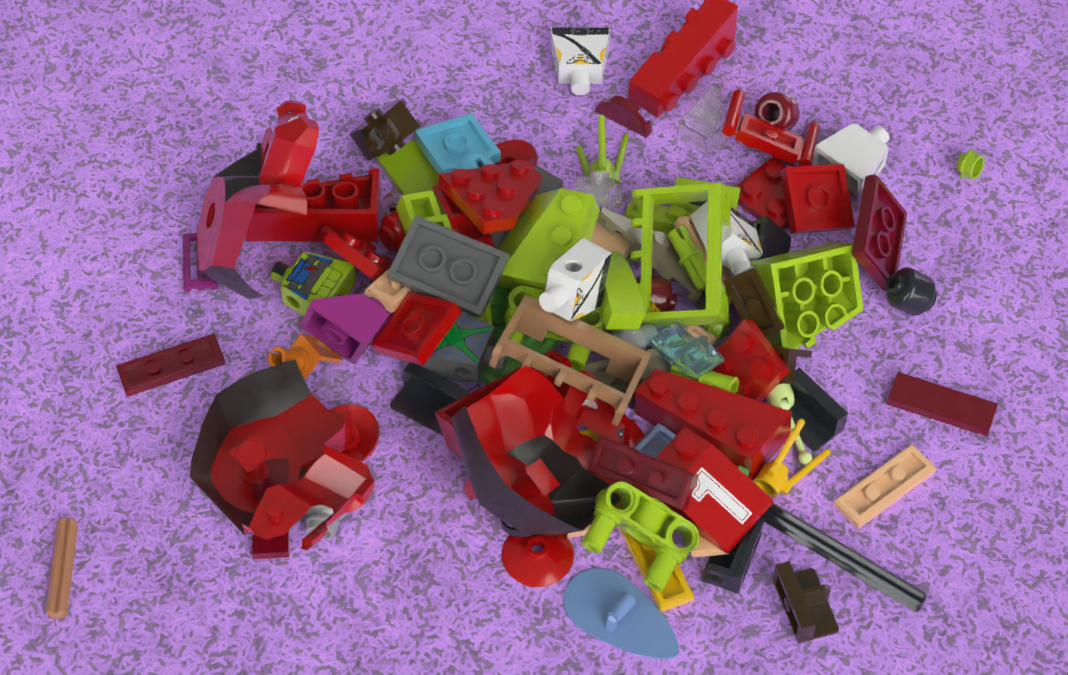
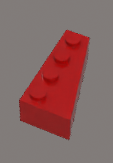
(685, 57)
(736, 425)

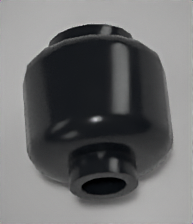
(910, 291)

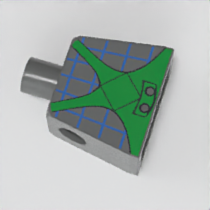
(465, 350)

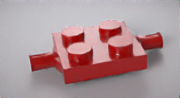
(357, 252)

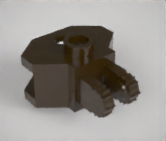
(385, 130)

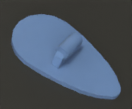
(619, 614)

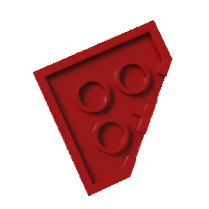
(493, 193)

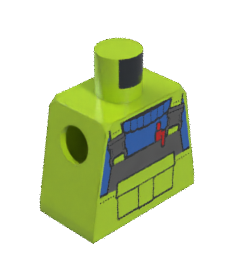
(312, 279)

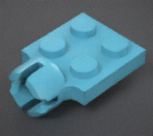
(457, 144)

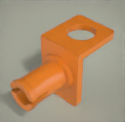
(305, 352)

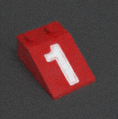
(724, 497)

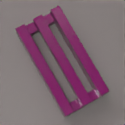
(199, 283)

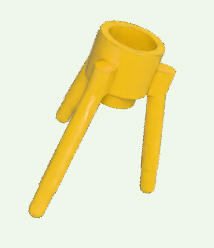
(773, 475)

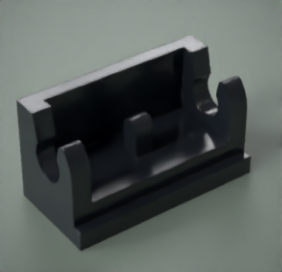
(731, 569)

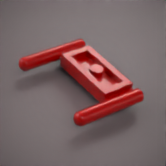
(768, 137)

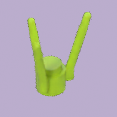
(602, 163)

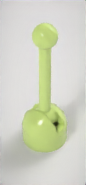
(783, 397)

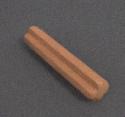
(61, 568)

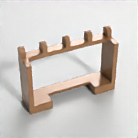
(625, 363)

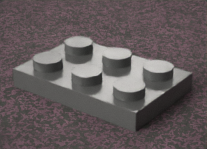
(448, 266)

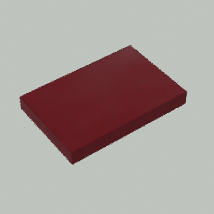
(879, 231)

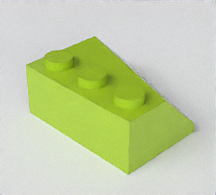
(544, 234)
(811, 291)

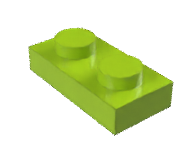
(662, 216)

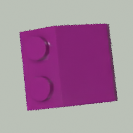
(345, 323)

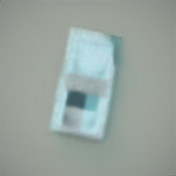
(685, 352)

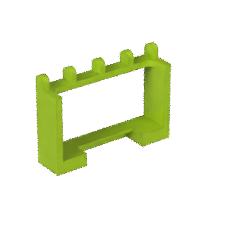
(718, 214)

